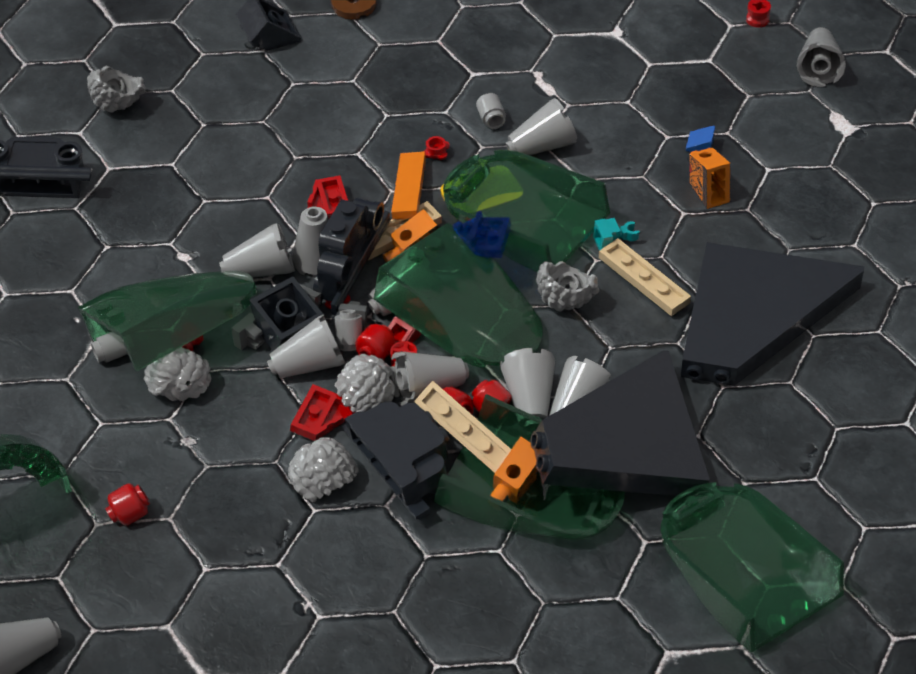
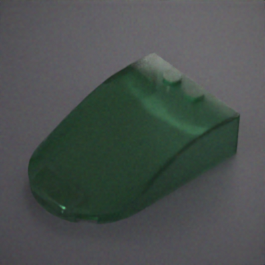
(547, 204)
(458, 300)
(167, 311)
(543, 508)
(749, 561)

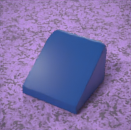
(701, 139)

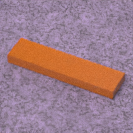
(408, 185)

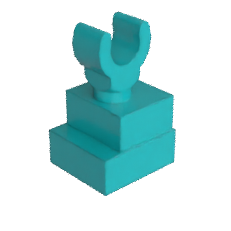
(608, 231)

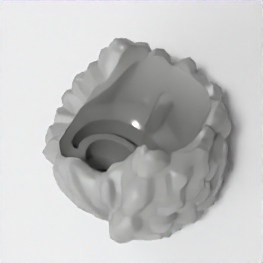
(114, 89)
(555, 280)
(170, 373)
(365, 383)
(321, 468)

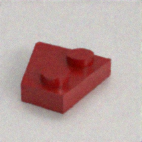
(327, 194)
(319, 413)

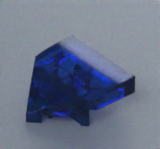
(484, 235)

